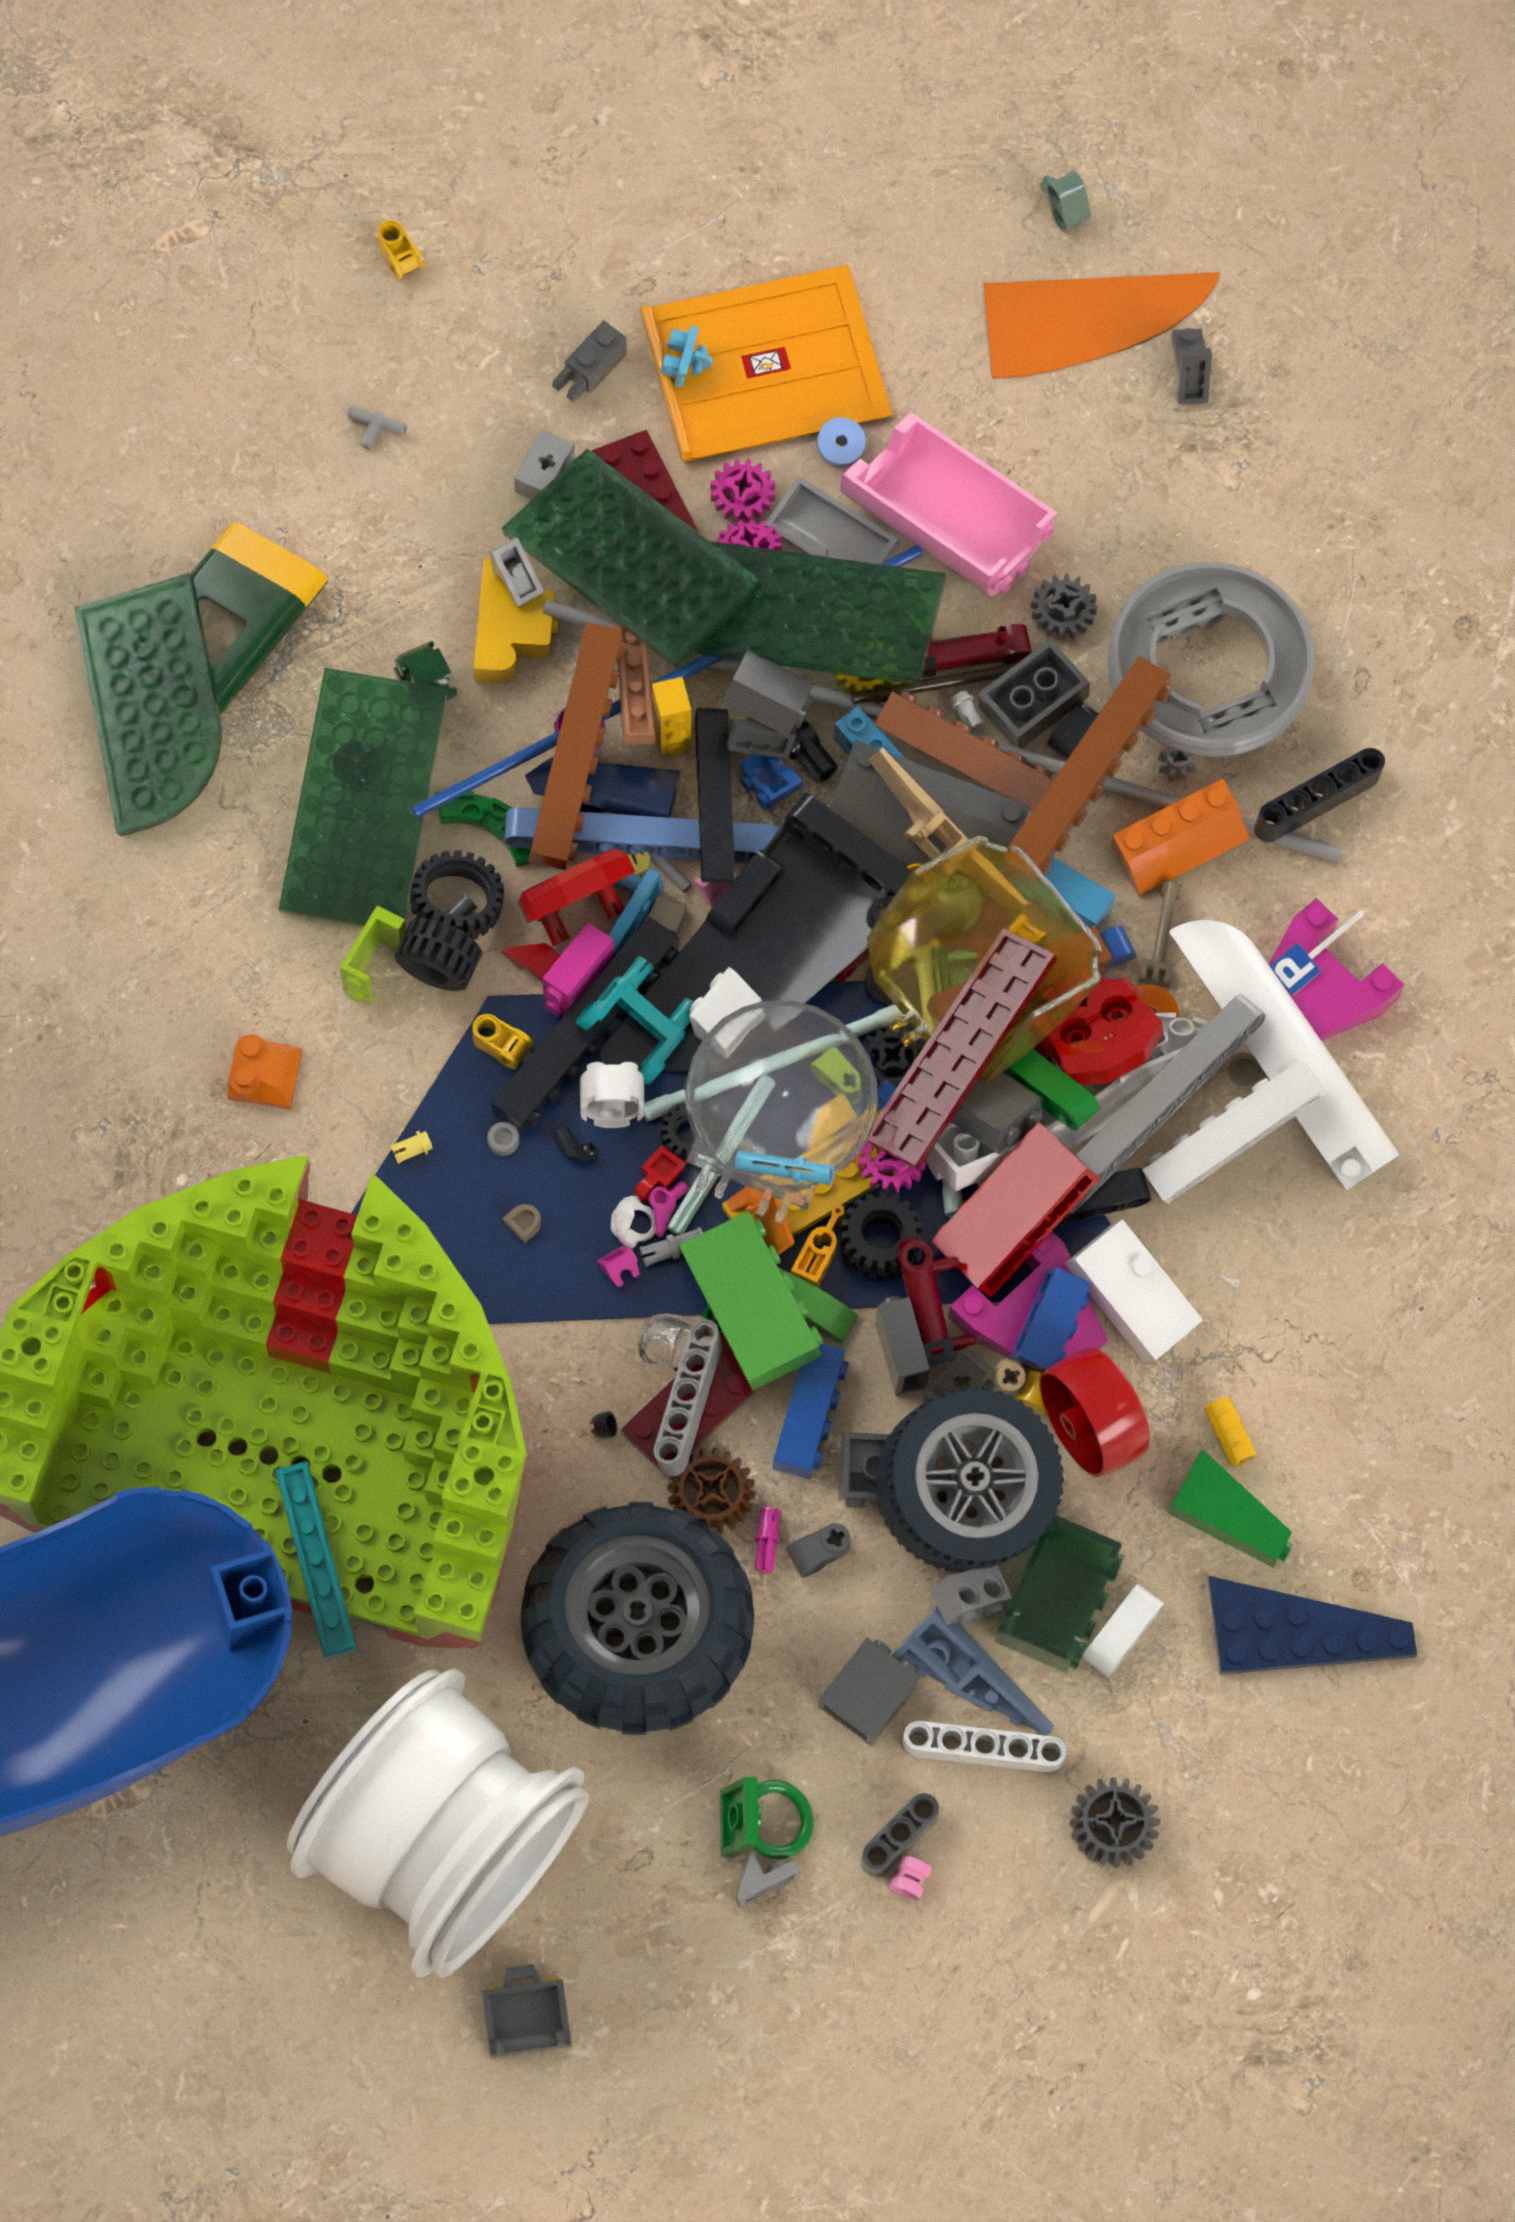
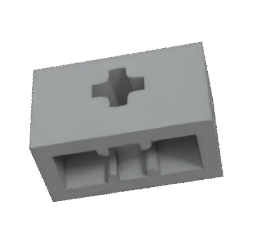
(543, 463)

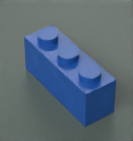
(1051, 1319)

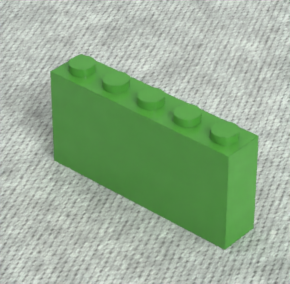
(752, 1300)

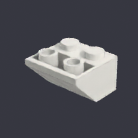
(726, 995)

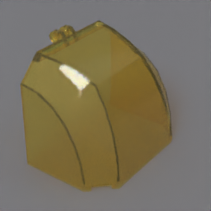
(948, 921)

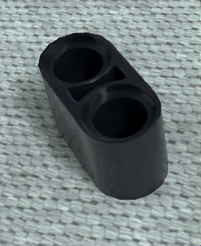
(1072, 729)

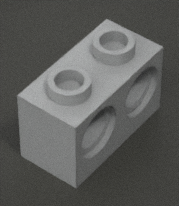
(971, 1595)

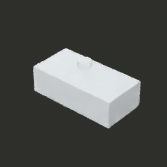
(1134, 1291)

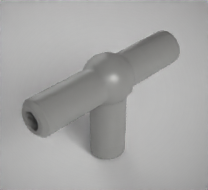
(376, 422)

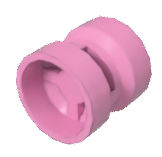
(910, 1877)

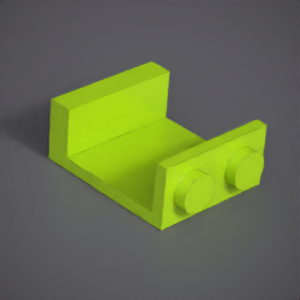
(380, 928)

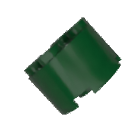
(424, 667)

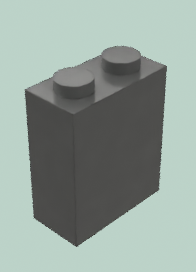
(769, 694)
(998, 1112)
(902, 1345)
(869, 1690)

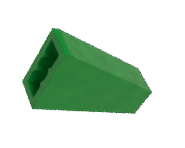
(1230, 1513)

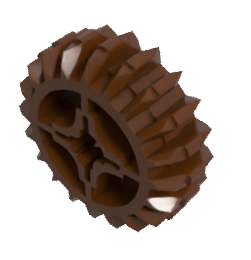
(721, 1500)

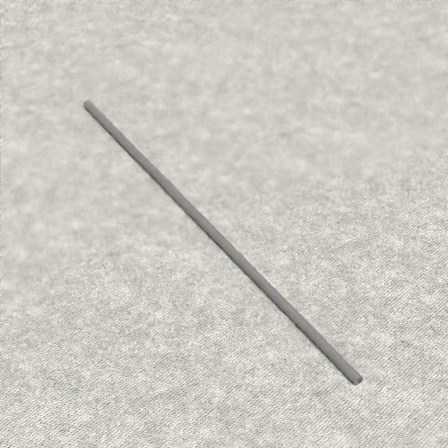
(873, 710)

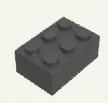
(1034, 694)

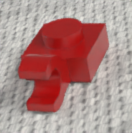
(660, 1171)

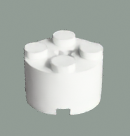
(612, 1094)

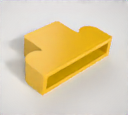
(509, 629)

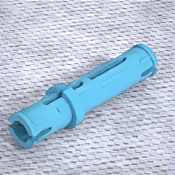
(820, 1172)

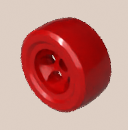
(1095, 1411)

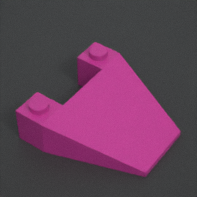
(1335, 998)
(1001, 1325)

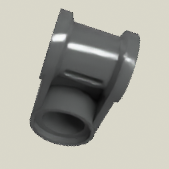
(814, 1552)

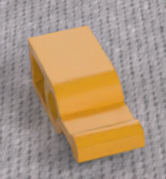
(814, 1262)

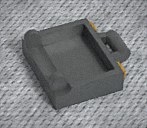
(526, 2015)

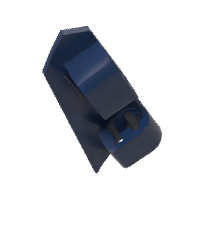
(620, 789)

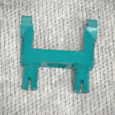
(625, 993)

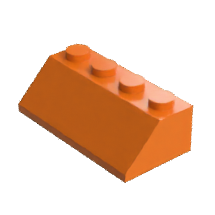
(1180, 837)

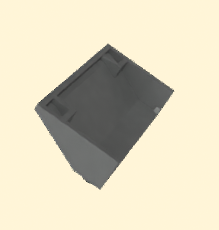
(876, 812)

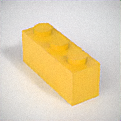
(671, 716)

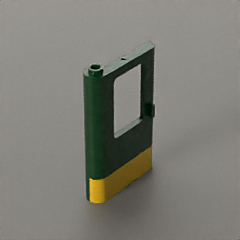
(259, 586)

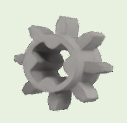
(1173, 770)

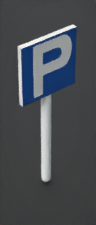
(1297, 967)

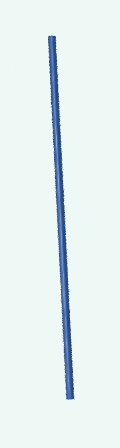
(551, 741)

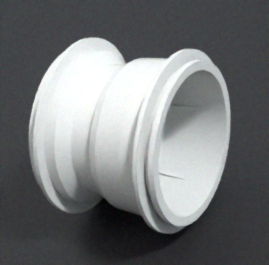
(436, 1821)

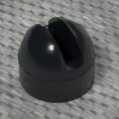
(604, 1425)

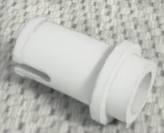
(966, 710)

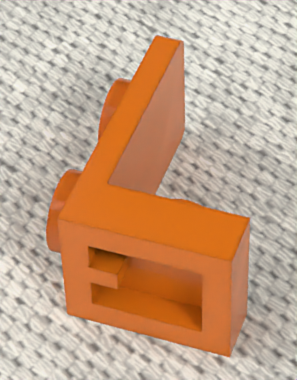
(777, 1233)

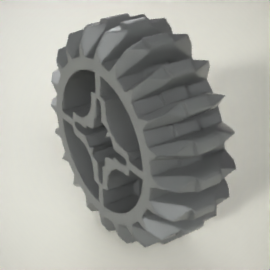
(1129, 1822)

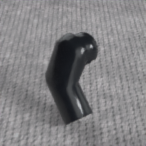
(576, 1151)

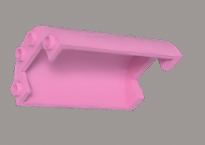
(951, 505)

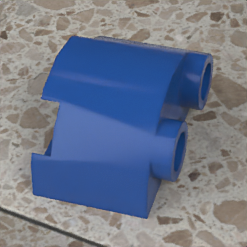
(768, 779)

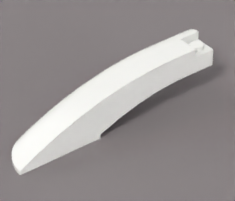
(1340, 1119)
(968, 1161)

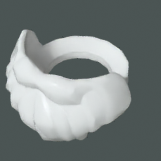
(623, 1217)

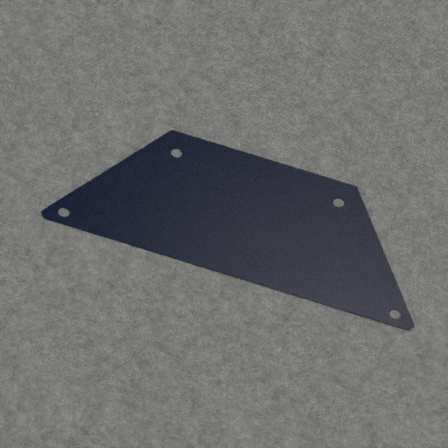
(555, 1276)

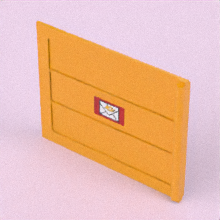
(781, 363)

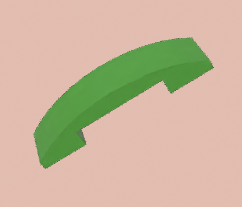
(824, 1311)

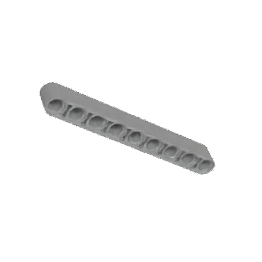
(1170, 1089)

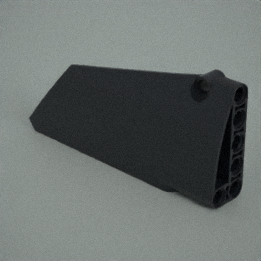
(781, 926)

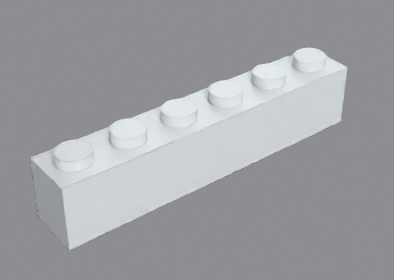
(1233, 1131)

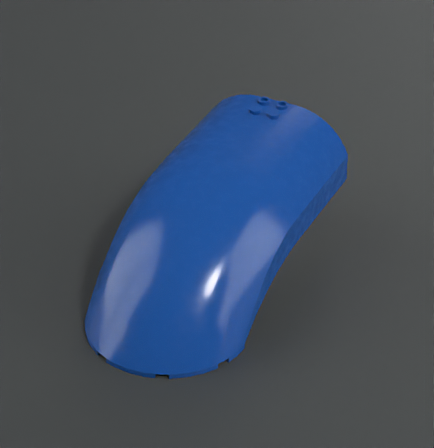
(130, 1645)

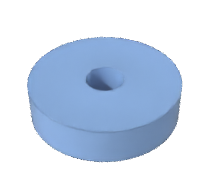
(841, 455)

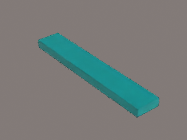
(316, 1560)

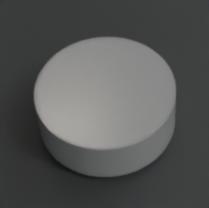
(503, 1138)

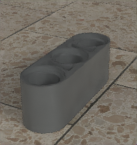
(905, 1819)

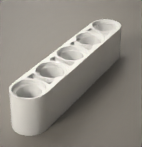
(999, 1739)

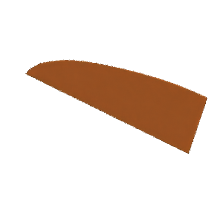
(1074, 321)

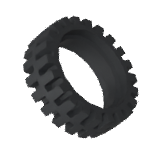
(470, 869)

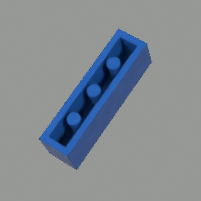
(808, 1413)

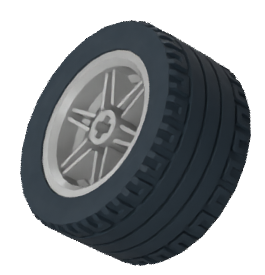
(942, 1531)

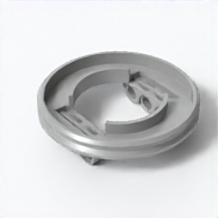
(1198, 597)

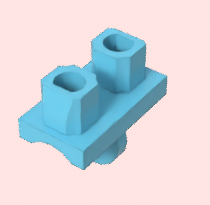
(678, 367)

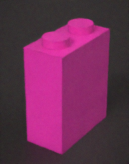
(576, 969)

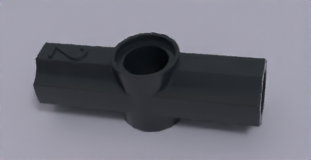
(812, 754)

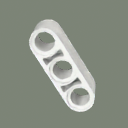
(1123, 1630)

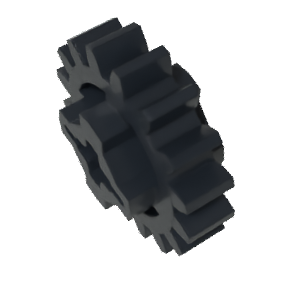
(889, 1046)

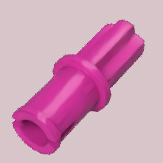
(767, 1539)

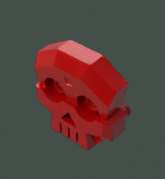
(591, 876)
(1106, 1045)

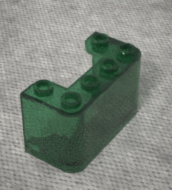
(1060, 1594)

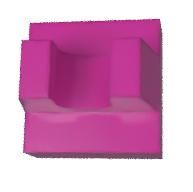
(616, 1262)

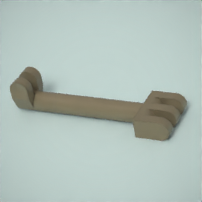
(1170, 892)

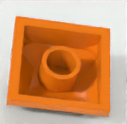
(263, 1072)

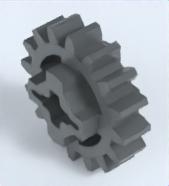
(1060, 611)

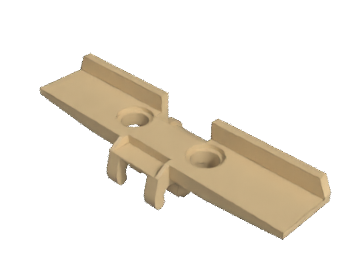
(922, 809)

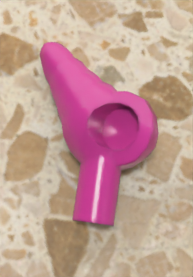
(664, 1204)

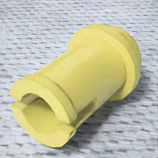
(414, 1146)

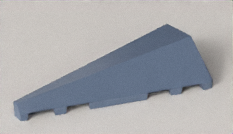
(967, 1670)

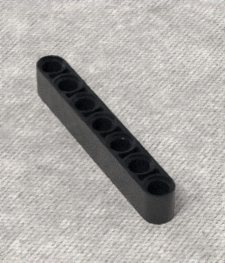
(714, 796)

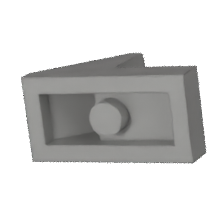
(516, 572)
(756, 1884)

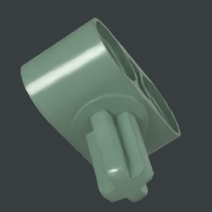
(1067, 199)

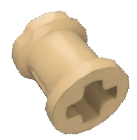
(1006, 1383)

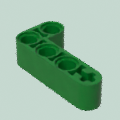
(1059, 1092)

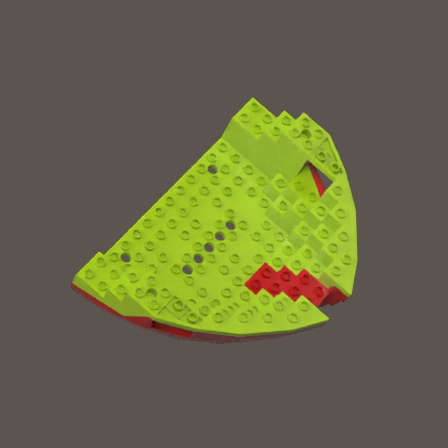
(302, 1340)

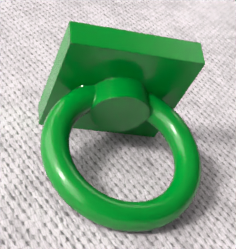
(743, 1817)

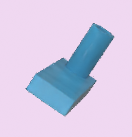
(644, 892)

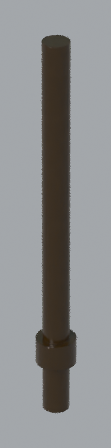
(881, 692)

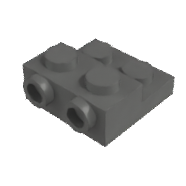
(858, 1467)

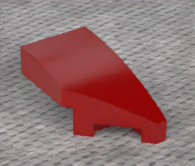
(534, 957)

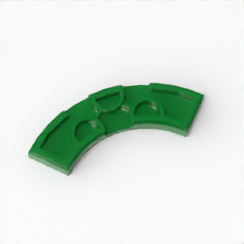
(483, 813)

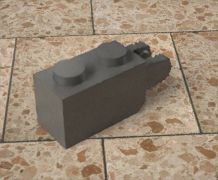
(592, 360)

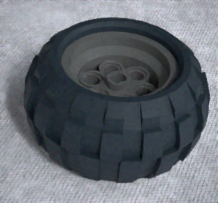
(619, 1684)

